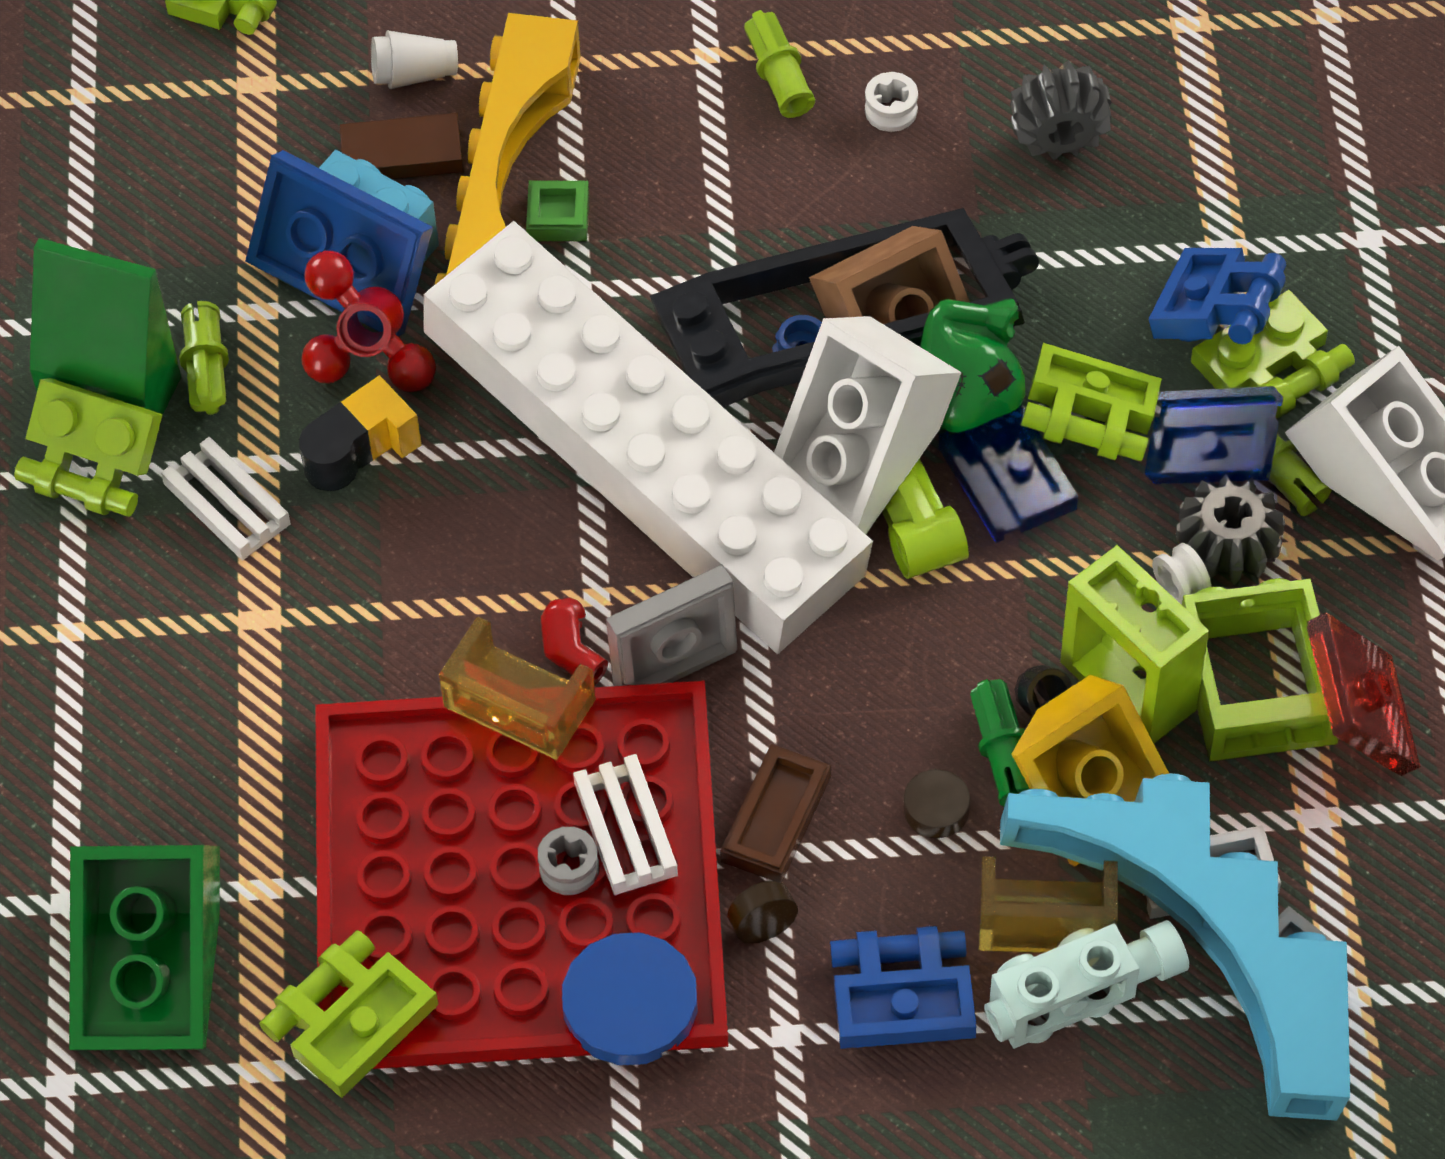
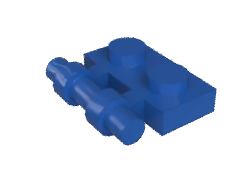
(1203, 296)
(902, 1004)

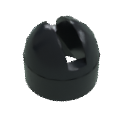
(1048, 682)

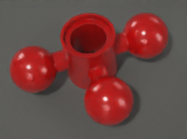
(328, 356)

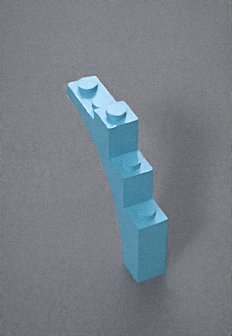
(1229, 903)

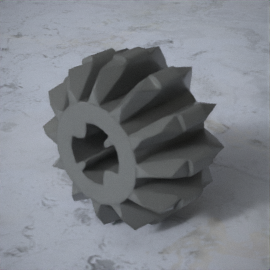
(1060, 110)
(1231, 528)

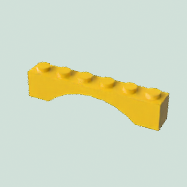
(531, 82)

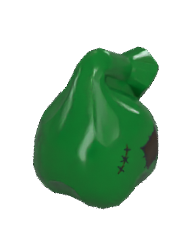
(975, 343)

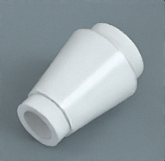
(411, 59)

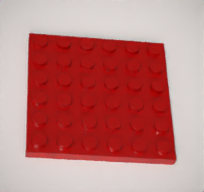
(436, 860)

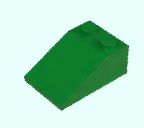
(101, 326)
(142, 945)

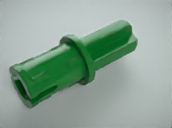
(999, 734)

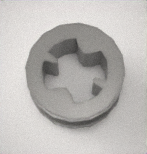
(560, 877)

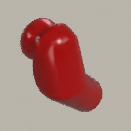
(562, 638)

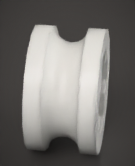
(882, 90)
(1182, 572)

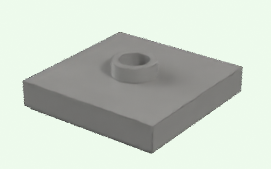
(674, 631)

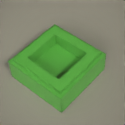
(558, 210)

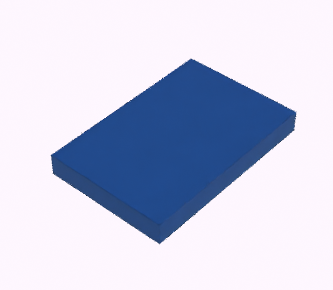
(317, 212)

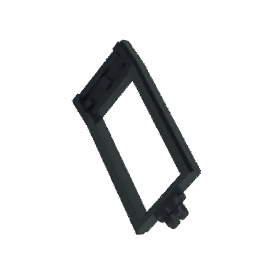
(713, 352)

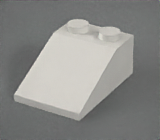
(864, 414)
(1383, 448)

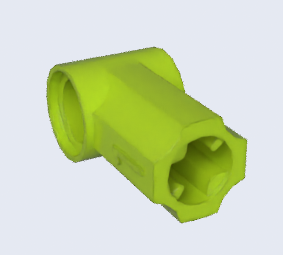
(921, 529)

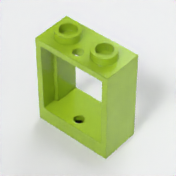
(1114, 637)
(1268, 723)

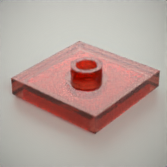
(1362, 694)

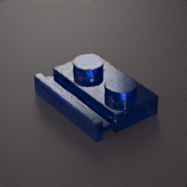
(1214, 435)
(1008, 475)

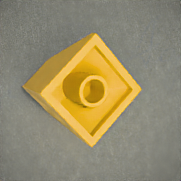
(1088, 744)

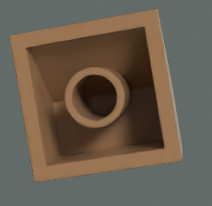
(891, 279)

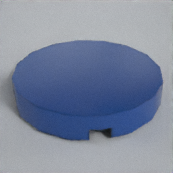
(629, 998)

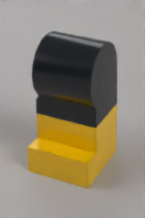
(357, 434)

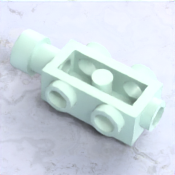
(1063, 977)

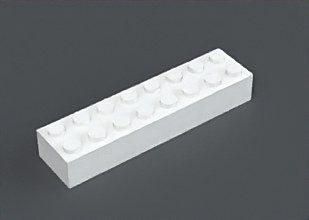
(645, 434)

